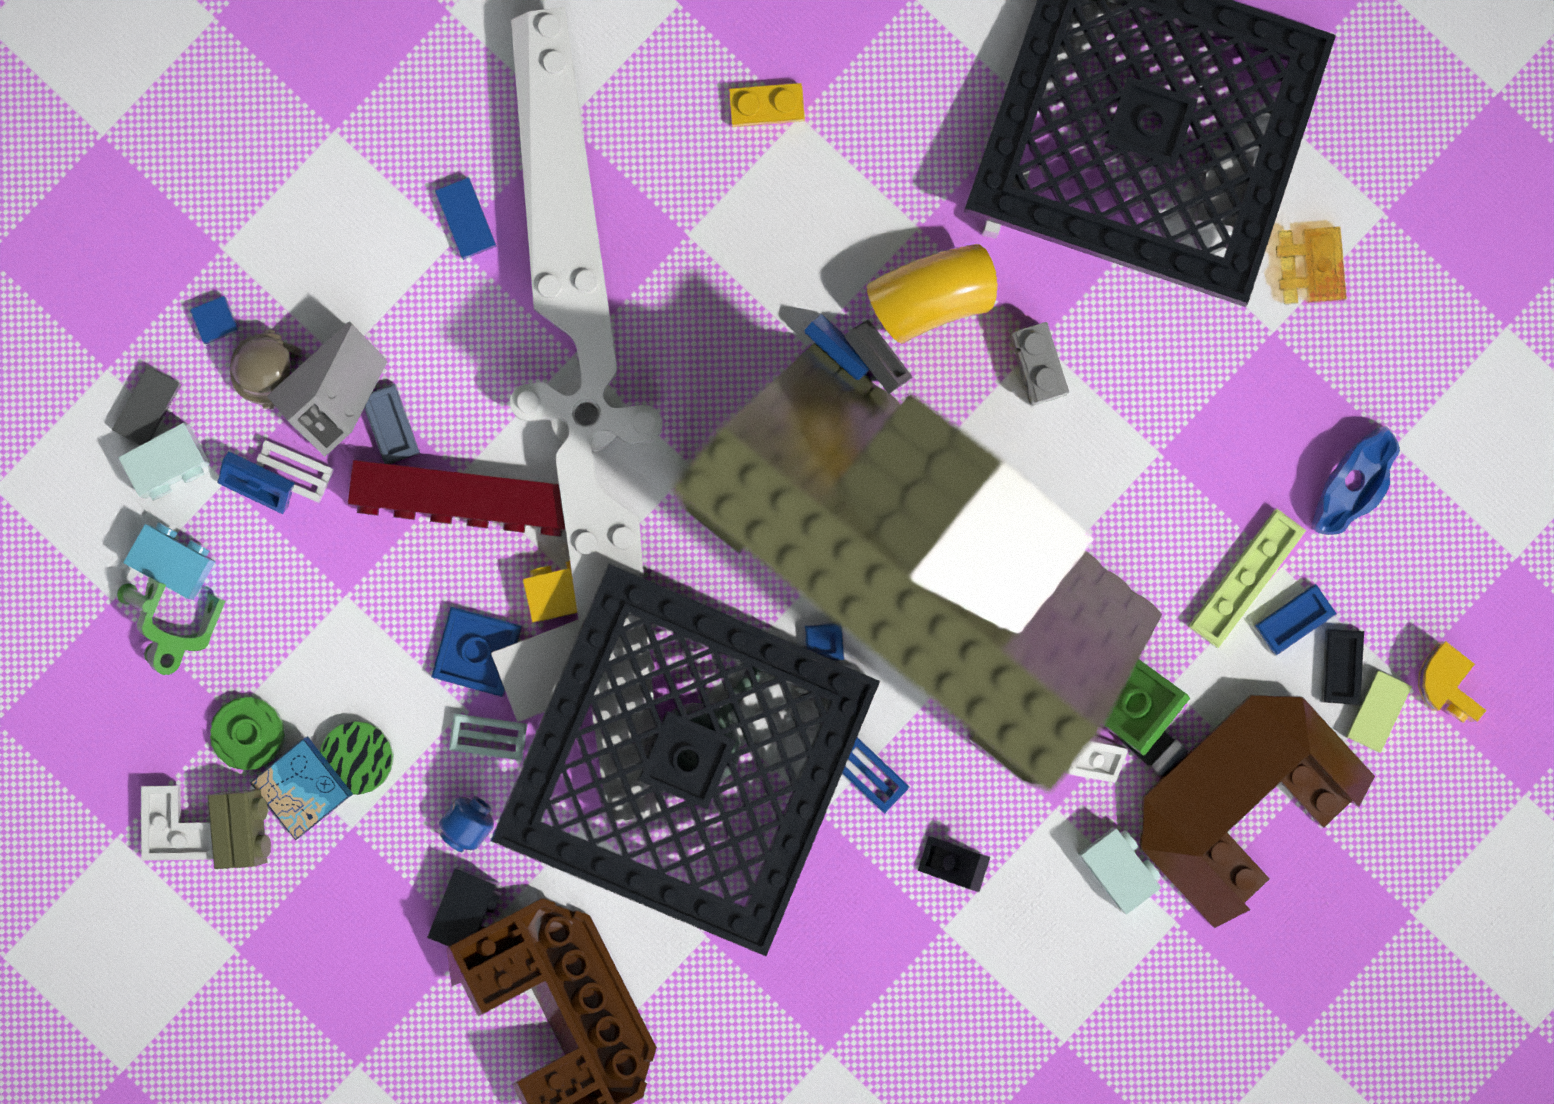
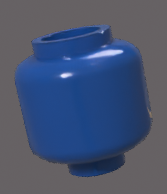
(466, 823)

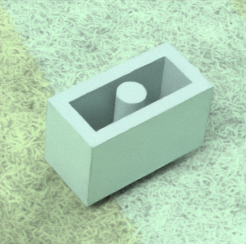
(164, 462)
(1121, 870)

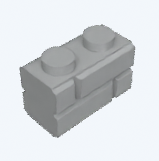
(1039, 364)

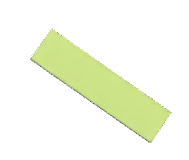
(1246, 578)

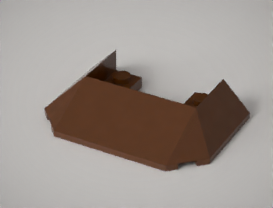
(1225, 778)
(579, 993)

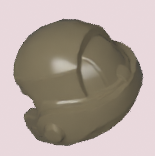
(260, 366)

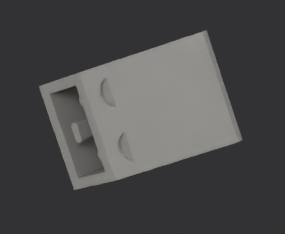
(330, 388)

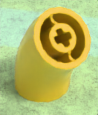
(934, 291)

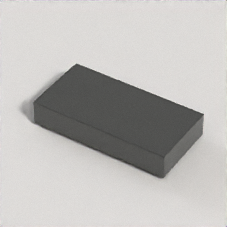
(878, 356)
(146, 406)

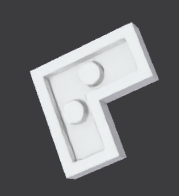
(164, 833)

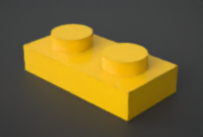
(767, 105)

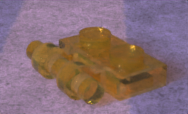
(1322, 262)

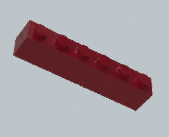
(456, 495)

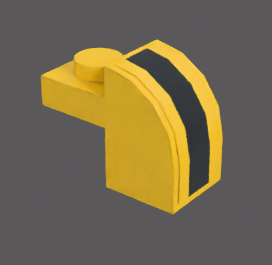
(1439, 681)

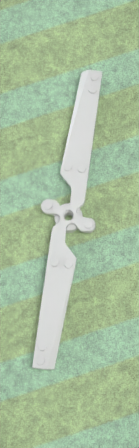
(573, 297)

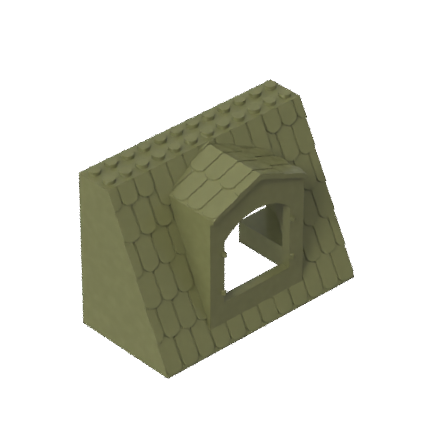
(927, 558)

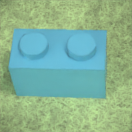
(169, 560)

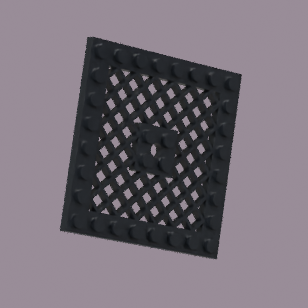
(1128, 245)
(849, 698)

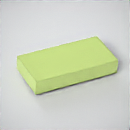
(1378, 711)

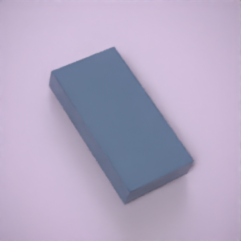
(391, 425)

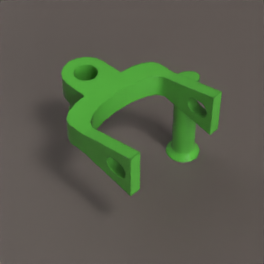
(168, 648)

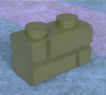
(238, 829)

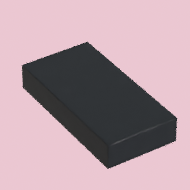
(1343, 666)

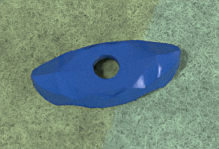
(1341, 506)

